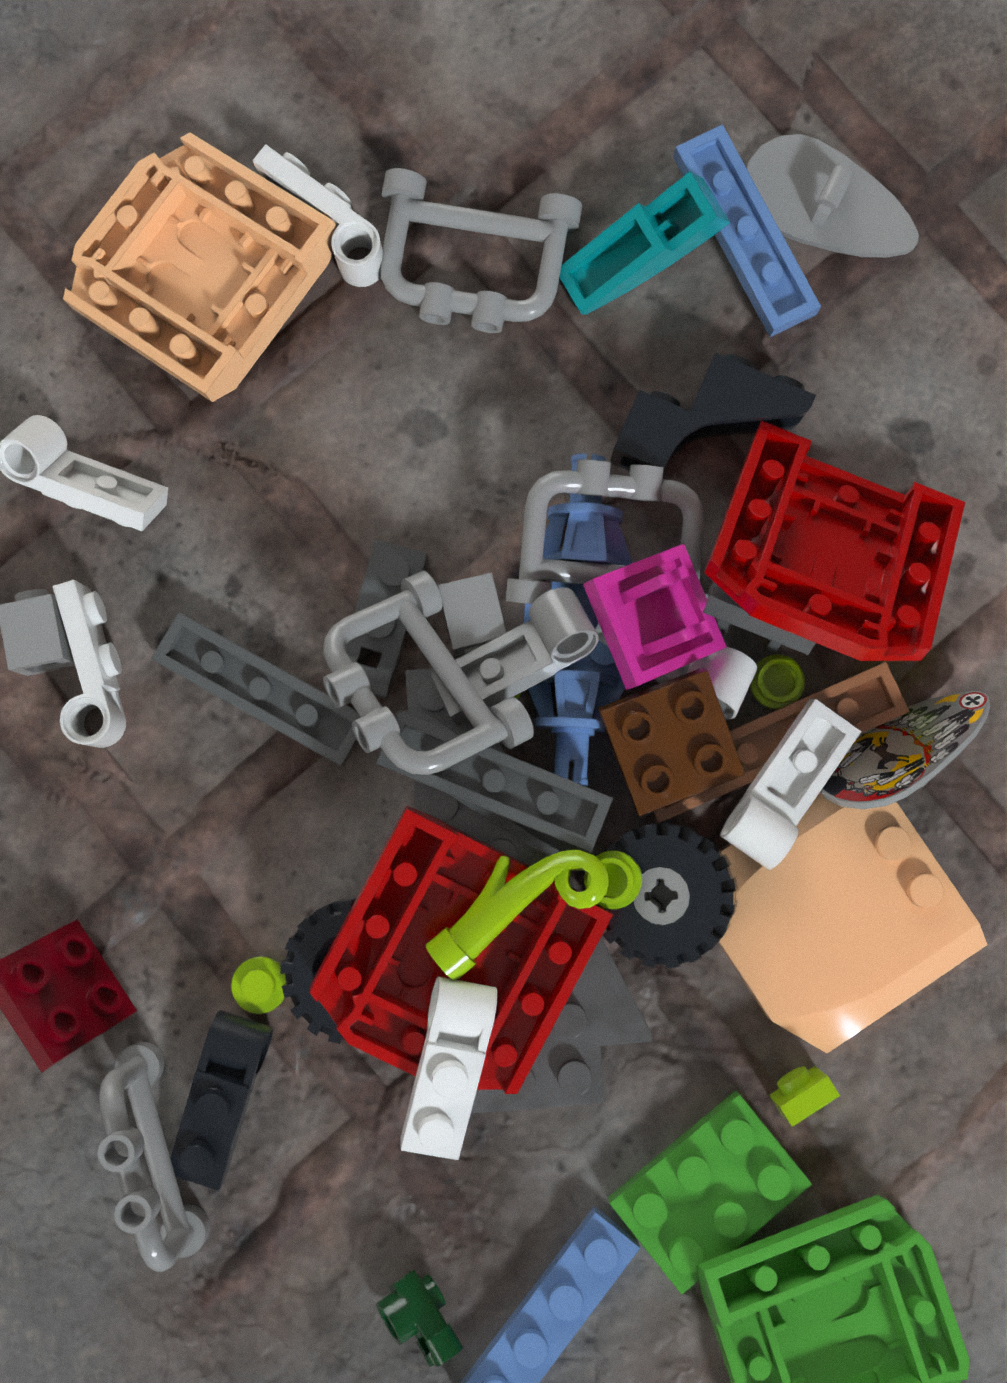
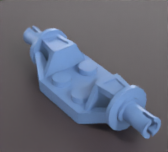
(591, 537)

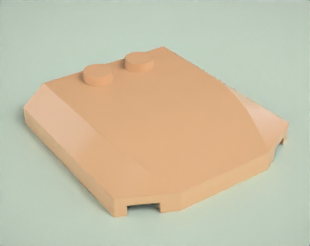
(198, 264)
(845, 922)

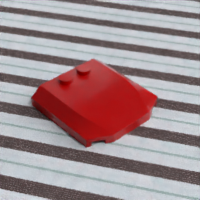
(835, 552)
(383, 977)

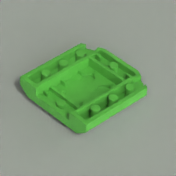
(835, 1304)

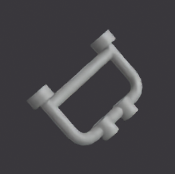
(488, 309)
(594, 479)
(377, 727)
(183, 1226)

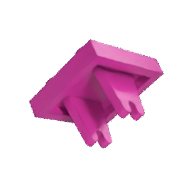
(654, 616)

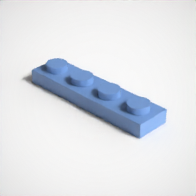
(752, 238)
(557, 1303)

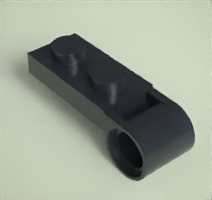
(219, 1098)

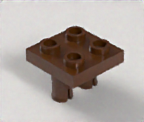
(671, 741)

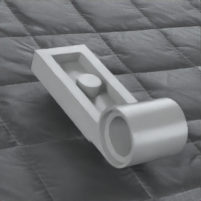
(527, 654)

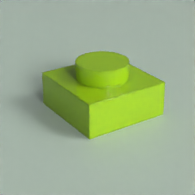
(803, 1093)

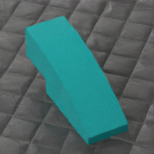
(643, 243)

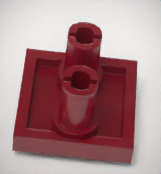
(60, 994)

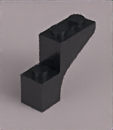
(728, 403)

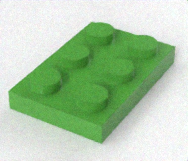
(708, 1190)

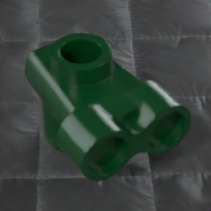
(414, 1310)

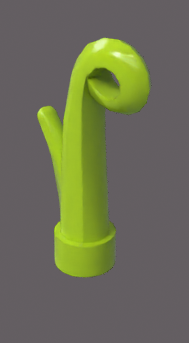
(499, 904)

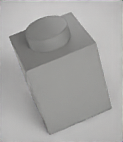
(472, 612)
(34, 634)

